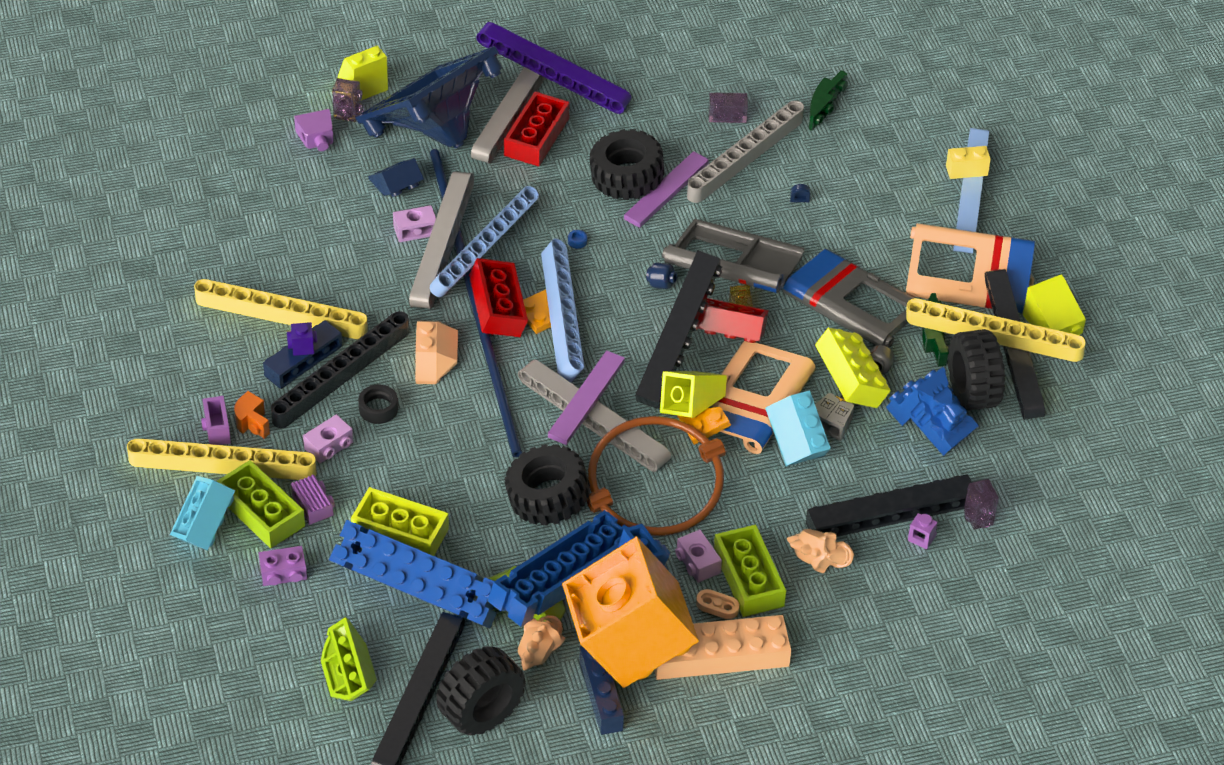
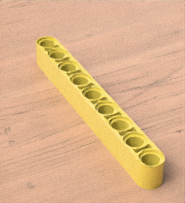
(278, 307)
(1007, 331)
(219, 458)

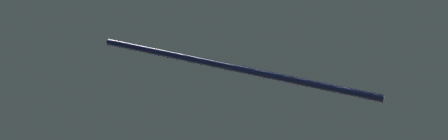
(484, 337)

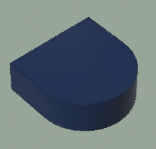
(800, 193)

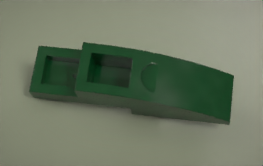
(823, 98)
(934, 340)

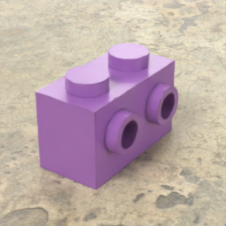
(282, 565)

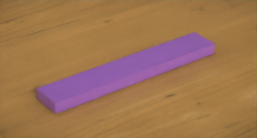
(666, 190)
(586, 397)

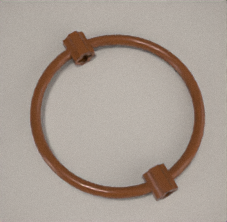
(709, 451)

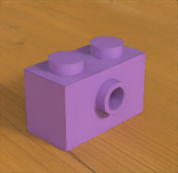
(216, 421)

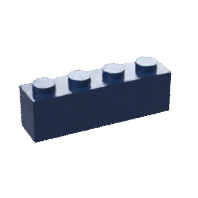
(284, 367)
(602, 694)

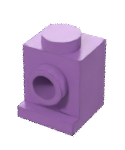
(925, 525)

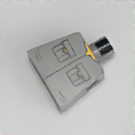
(835, 415)

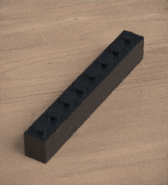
(679, 326)
(890, 507)

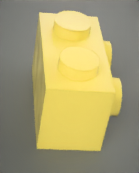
(968, 162)

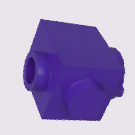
(301, 338)

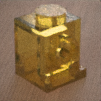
(740, 295)

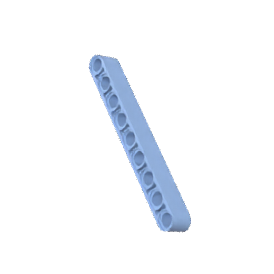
(971, 192)
(483, 241)
(562, 310)

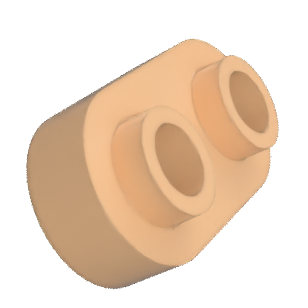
(718, 604)

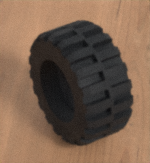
(626, 148)
(976, 369)
(552, 503)
(480, 690)

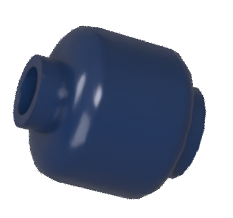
(661, 275)

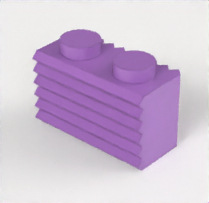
(311, 497)

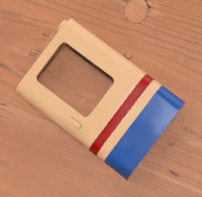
(992, 254)
(746, 409)

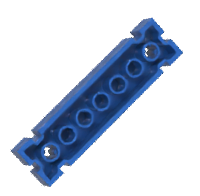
(415, 573)
(539, 580)

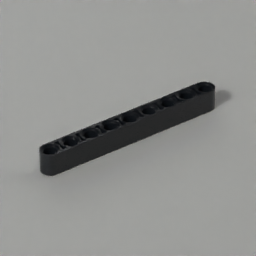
(1018, 360)
(339, 369)
(419, 690)

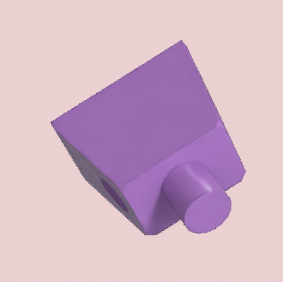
(315, 129)

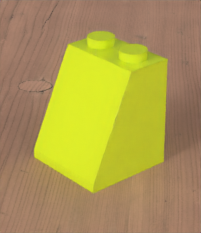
(369, 69)
(1053, 306)
(690, 392)

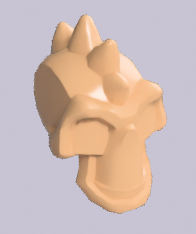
(821, 549)
(540, 640)

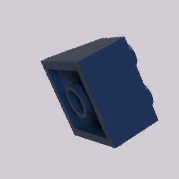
(397, 177)

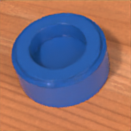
(577, 239)

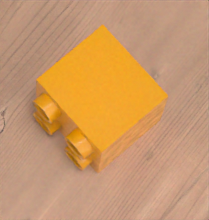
(630, 612)

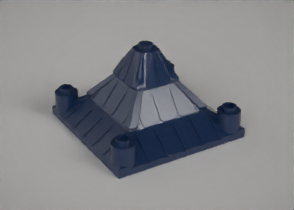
(435, 101)

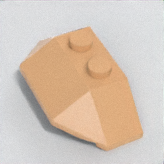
(435, 351)

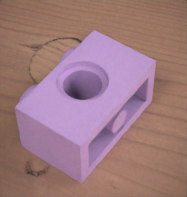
(414, 223)
(328, 438)
(698, 556)

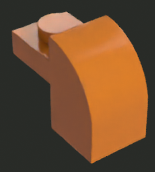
(249, 415)

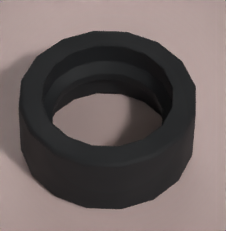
(378, 392)

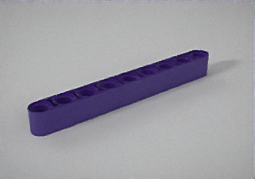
(554, 68)

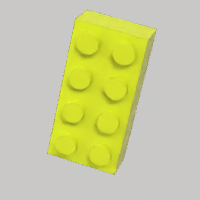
(852, 367)
(402, 520)

